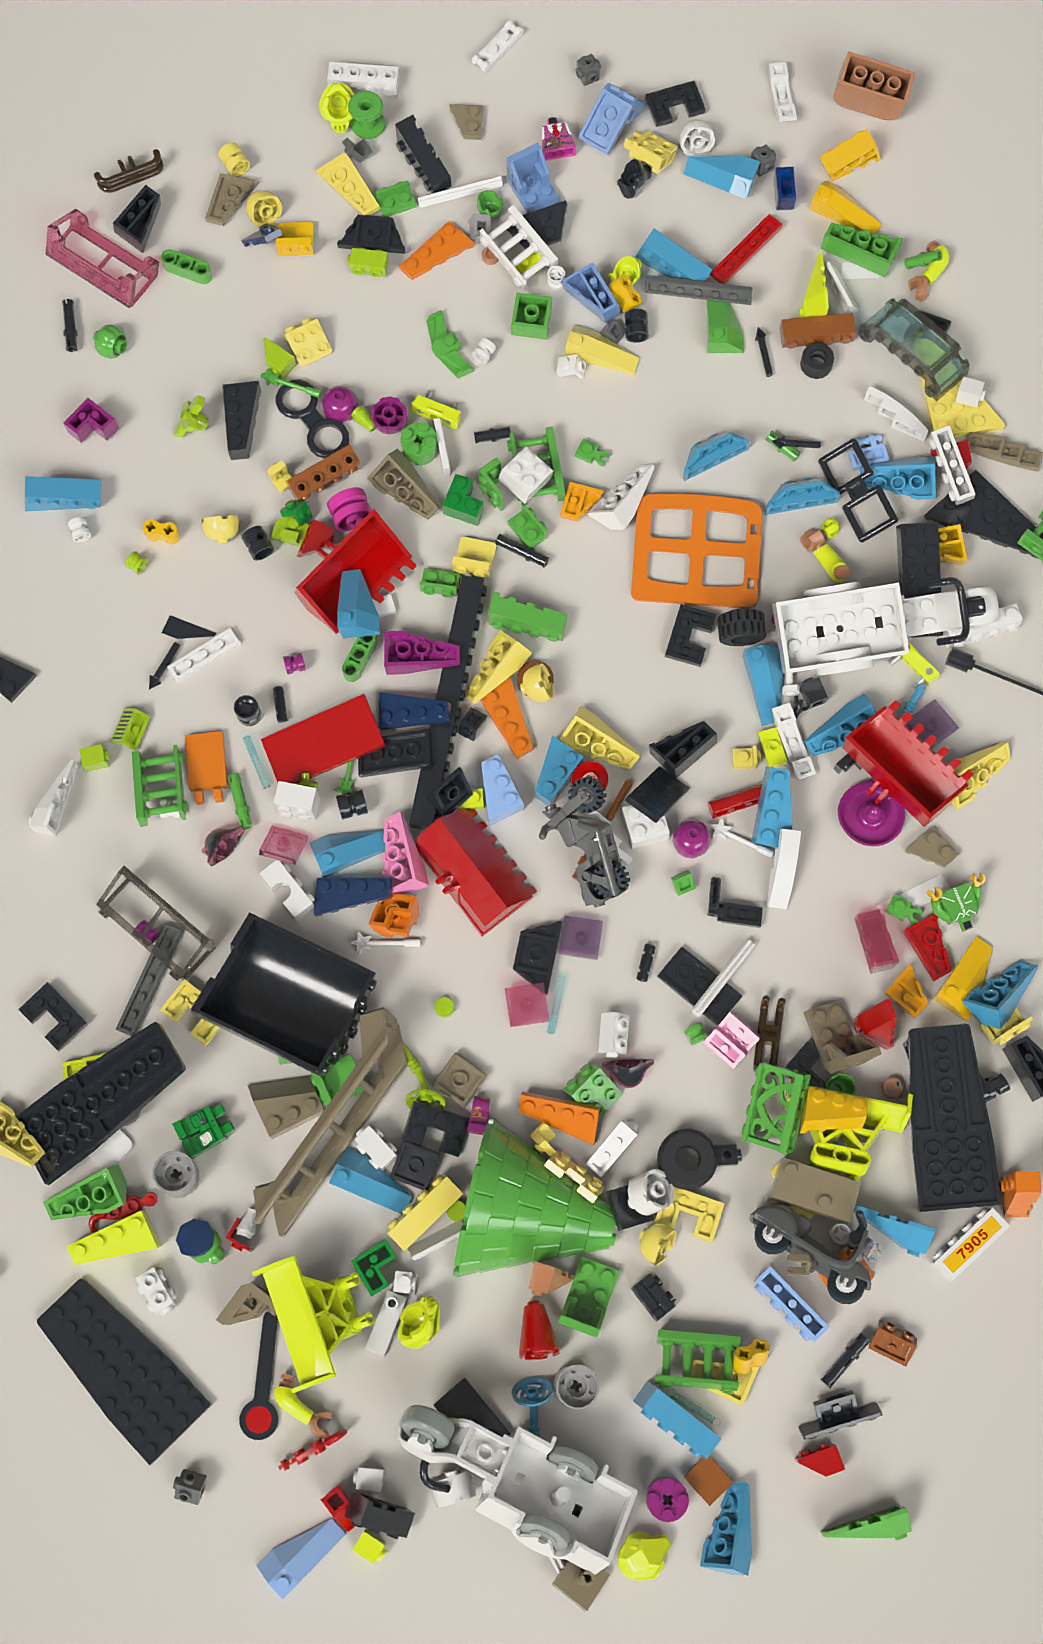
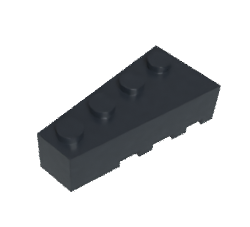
(421, 156)
(240, 408)

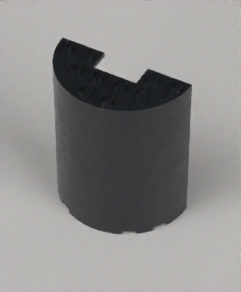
(287, 996)

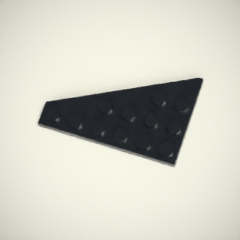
(986, 515)

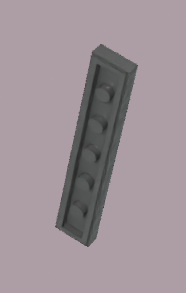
(698, 289)
(148, 982)

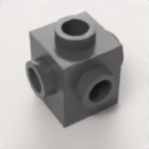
(588, 69)
(766, 156)
(189, 1486)

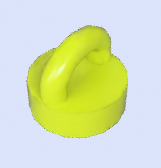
(830, 527)

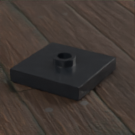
(415, 1165)
(623, 1214)

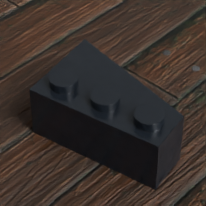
(138, 218)
(1028, 1065)
(379, 1515)

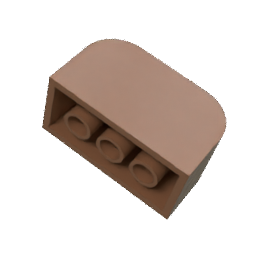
(873, 87)

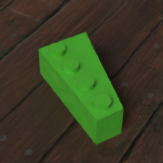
(861, 247)
(526, 618)

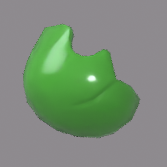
(489, 203)
(841, 1083)

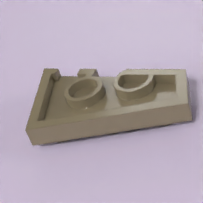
(227, 197)

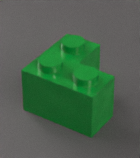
(459, 503)
(368, 1266)

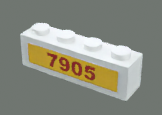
(970, 1244)

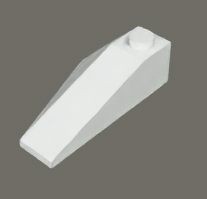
(620, 506)
(51, 807)

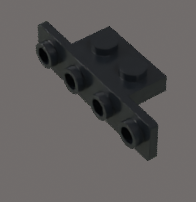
(837, 1413)

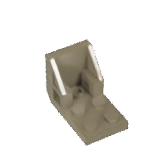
(835, 1039)
(241, 1305)

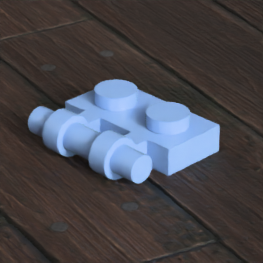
(874, 453)

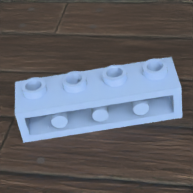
(791, 1304)

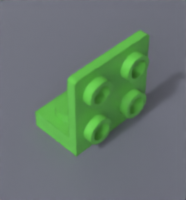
(488, 479)

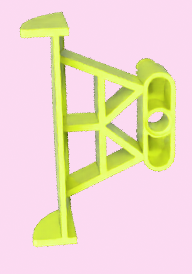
(855, 1156)
(312, 1317)

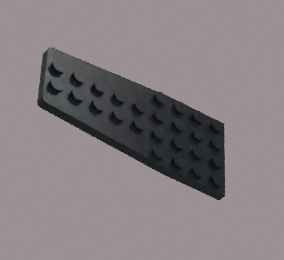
(100, 1099)
(950, 1122)
(123, 1370)

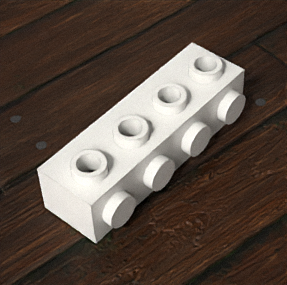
(365, 77)
(952, 465)
(1008, 620)

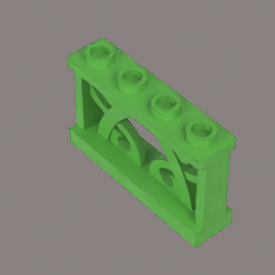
(757, 1108)

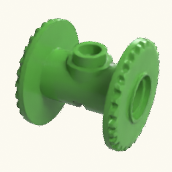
(367, 113)

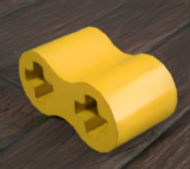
(624, 293)
(161, 531)
(751, 1356)

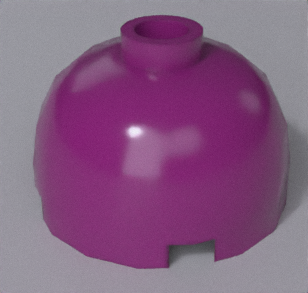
(339, 403)
(389, 415)
(691, 838)

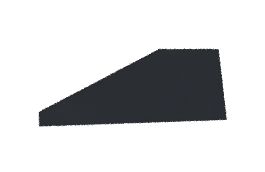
(182, 630)

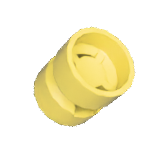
(234, 159)

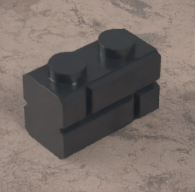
(654, 1297)

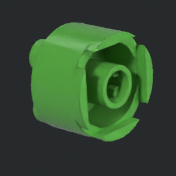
(419, 443)

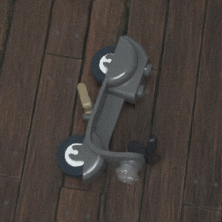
(784, 1230)

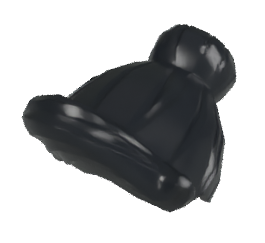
(633, 178)

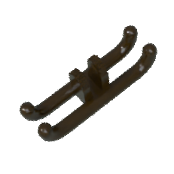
(131, 175)
(769, 1034)

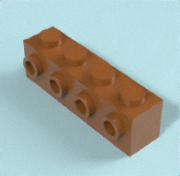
(820, 329)
(323, 472)

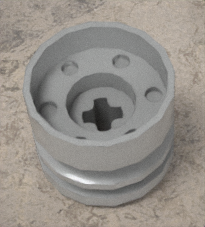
(166, 1168)
(587, 1391)

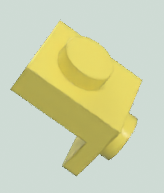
(278, 475)
(542, 1136)

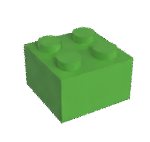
(531, 316)

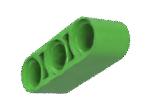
(182, 260)
(358, 664)

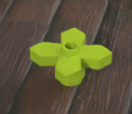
(191, 417)

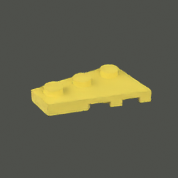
(745, 1380)

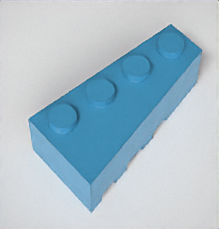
(670, 259)
(61, 493)
(773, 807)
(677, 1420)

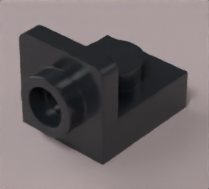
(471, 724)
(845, 764)

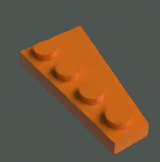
(444, 244)
(507, 716)
(564, 1115)

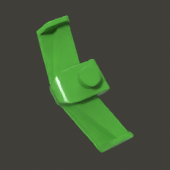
(446, 346)

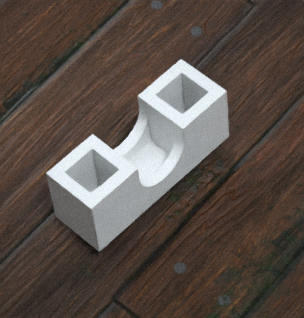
(278, 876)

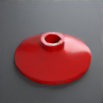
(591, 768)

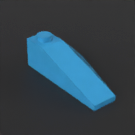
(765, 678)
(347, 849)
(360, 1178)

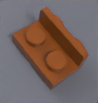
(893, 1342)

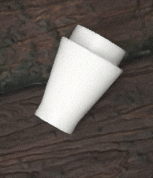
(247, 1225)

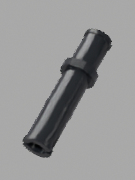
(69, 323)
(521, 550)
(852, 1352)

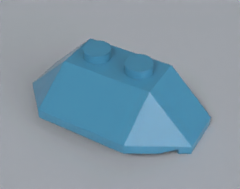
(713, 452)
(801, 495)

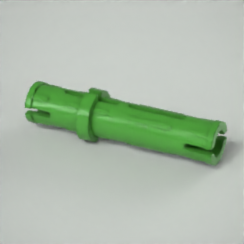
(242, 809)

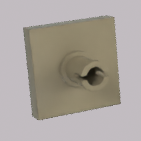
(579, 1584)

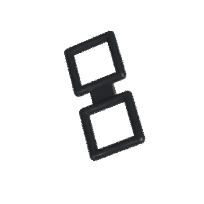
(858, 490)

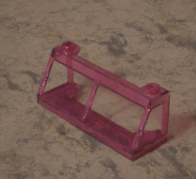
(120, 289)

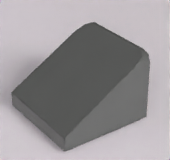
(613, 331)

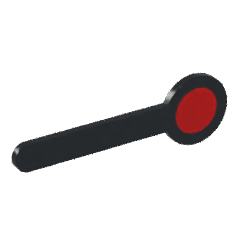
(259, 1417)

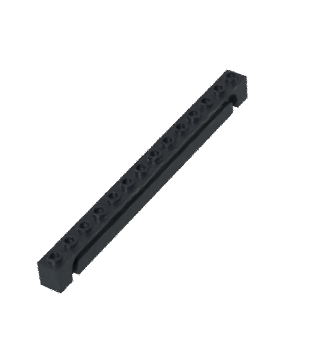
(450, 689)

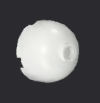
(696, 138)

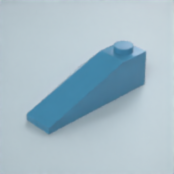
(727, 173)
(908, 477)
(356, 608)
(833, 731)
(998, 998)
(907, 1235)
(730, 1541)

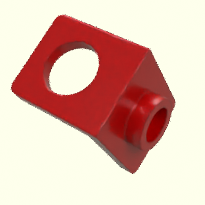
(236, 1244)

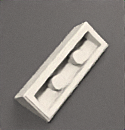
(840, 288)
(435, 1241)

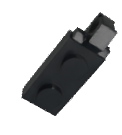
(737, 914)

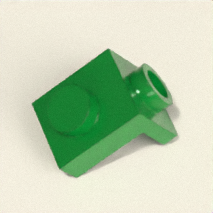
(297, 509)

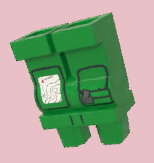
(203, 1130)

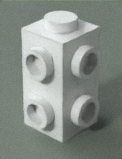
(613, 1034)
(370, 1142)
(158, 1294)

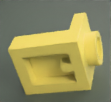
(745, 757)

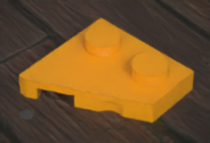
(579, 501)
(907, 993)

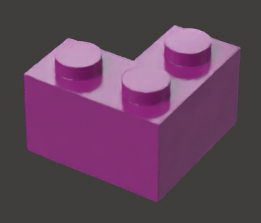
(90, 418)

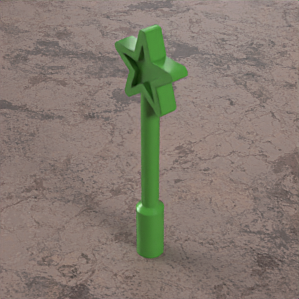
(273, 378)
(346, 785)

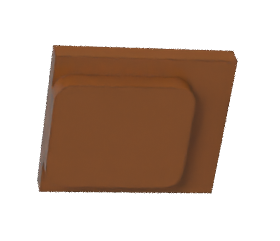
(708, 1480)

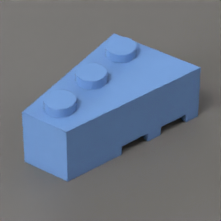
(592, 292)

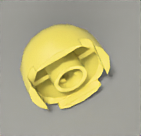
(263, 207)
(220, 527)
(536, 684)
(656, 1242)

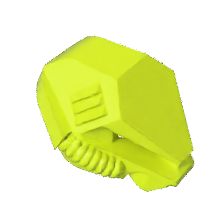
(334, 106)
(419, 1327)
(643, 1555)

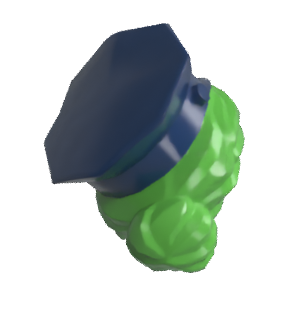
(200, 1242)

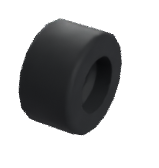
(814, 370)

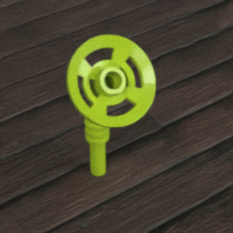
(424, 1094)

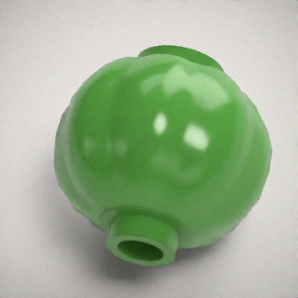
(110, 339)

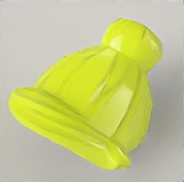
(628, 266)

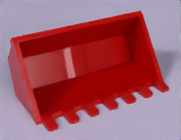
(905, 764)
(473, 869)

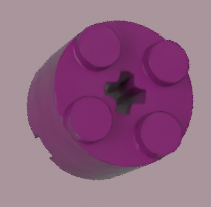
(654, 1499)

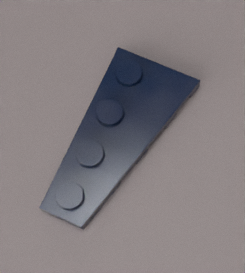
(410, 711)

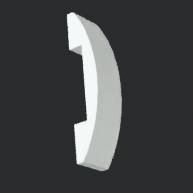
(780, 92)
(792, 742)

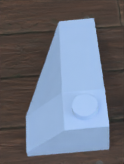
(296, 1558)

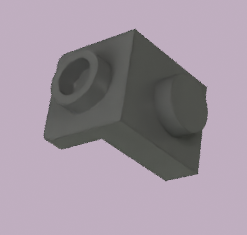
(359, 151)

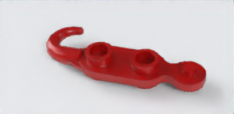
(132, 1206)
(317, 1447)

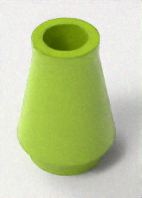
(363, 418)

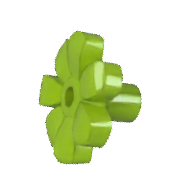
(307, 782)

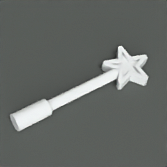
(722, 831)
(364, 942)

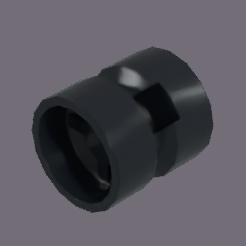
(636, 325)
(257, 542)
(247, 710)
(352, 804)

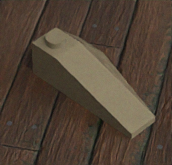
(401, 481)

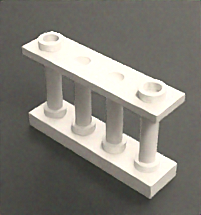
(525, 232)

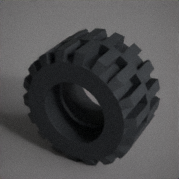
(741, 627)

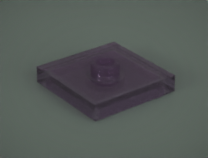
(935, 721)
(580, 937)

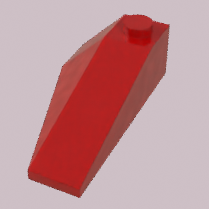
(878, 1024)

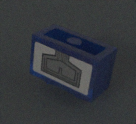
(784, 188)

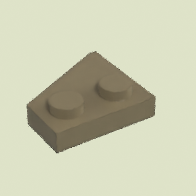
(468, 119)
(933, 848)

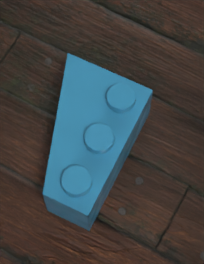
(556, 771)

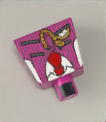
(557, 140)

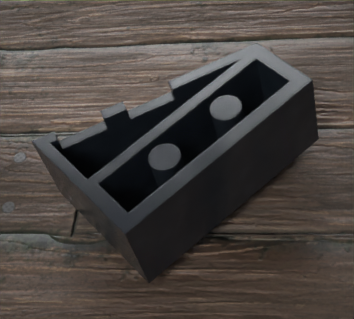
(684, 749)

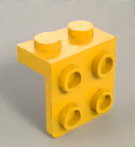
(296, 239)

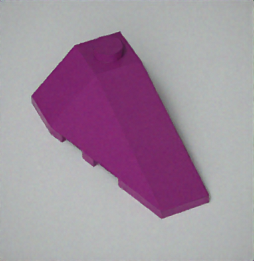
(413, 654)

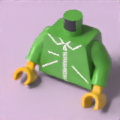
(958, 903)

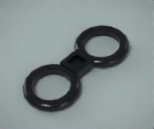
(312, 420)

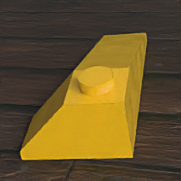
(840, 207)

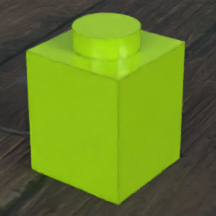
(94, 757)

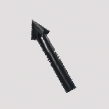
(760, 337)
(780, 442)
(155, 679)

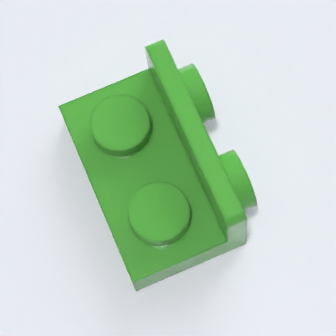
(395, 199)
(528, 528)
(440, 583)

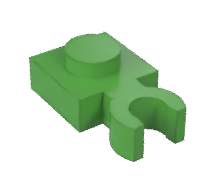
(589, 451)
(901, 908)

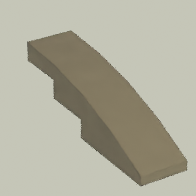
(1004, 452)

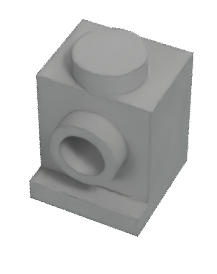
(479, 222)

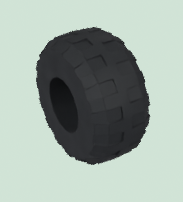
(701, 1145)

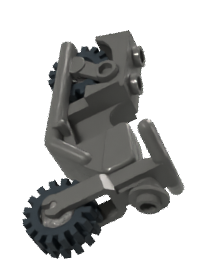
(593, 837)

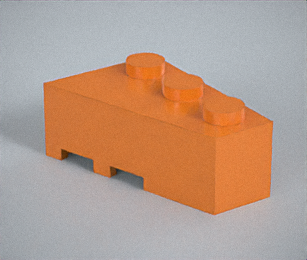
(1019, 1191)

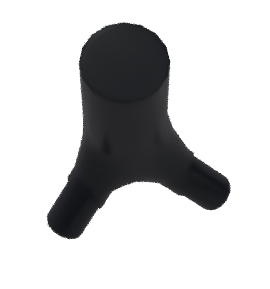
(797, 707)

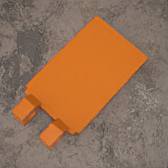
(206, 765)

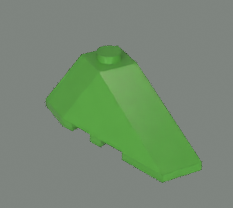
(723, 329)
(94, 1195)
(881, 1524)

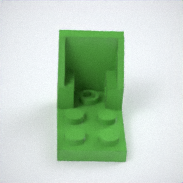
(588, 1297)

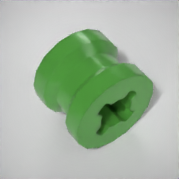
(696, 1034)

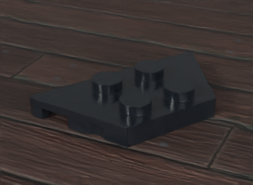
(546, 223)
(372, 234)
(537, 953)

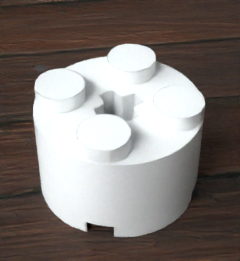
(650, 1192)
(461, 1487)

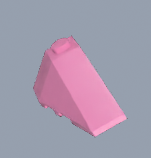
(402, 858)

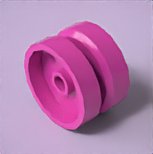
(348, 508)

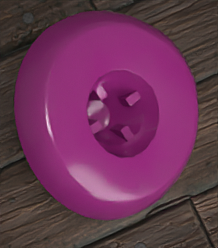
(866, 820)

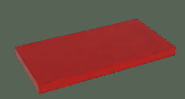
(323, 741)

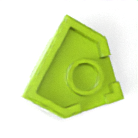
(288, 531)

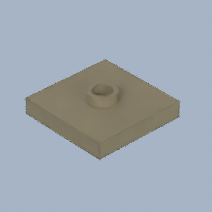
(459, 1080)

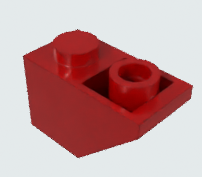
(823, 1461)
(337, 1502)

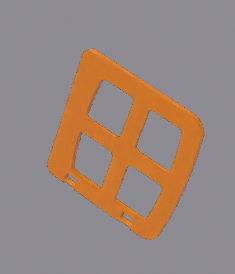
(697, 549)

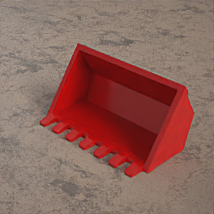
(367, 547)

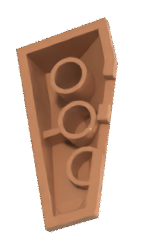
(547, 1279)

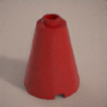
(537, 1334)

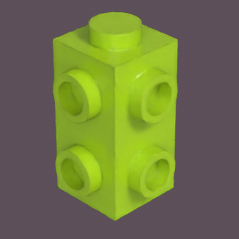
(368, 262)

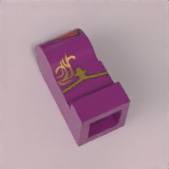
(479, 1115)

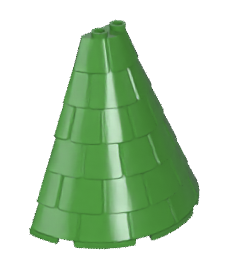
(525, 1211)

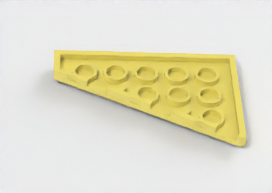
(959, 416)

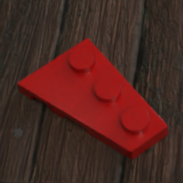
(928, 945)

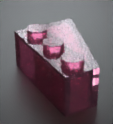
(876, 941)

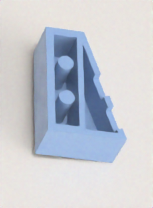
(500, 791)

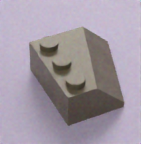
(286, 1104)

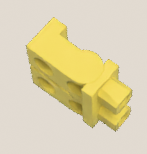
(651, 149)

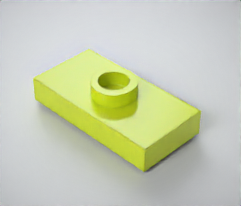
(772, 747)

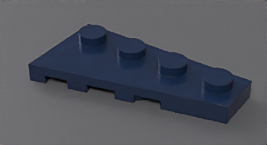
(343, 893)

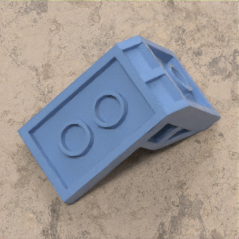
(609, 116)
(531, 179)

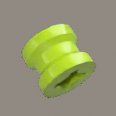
(136, 562)

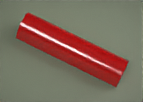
(734, 802)

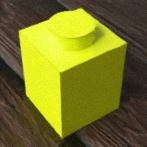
(370, 1547)

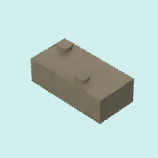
(815, 1190)

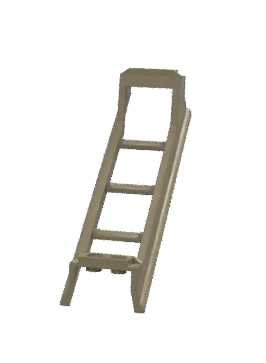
(379, 1041)

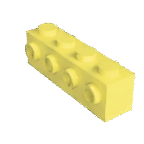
(423, 1212)

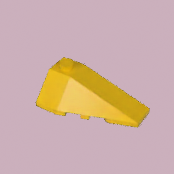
(964, 977)

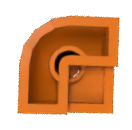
(395, 915)

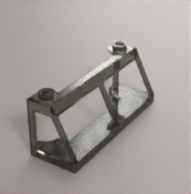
(106, 911)

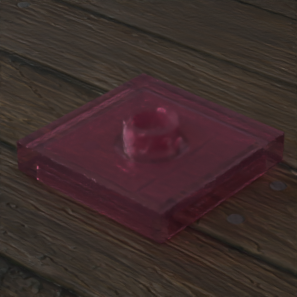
(283, 845)
(527, 1004)

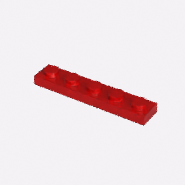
(746, 249)

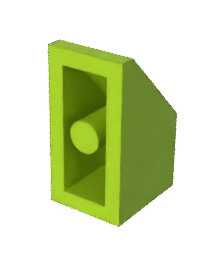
(278, 359)

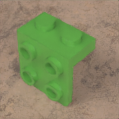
(334, 1079)
(593, 1088)

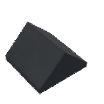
(450, 793)

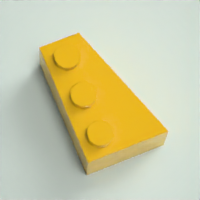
(850, 155)
(952, 545)
(832, 1111)

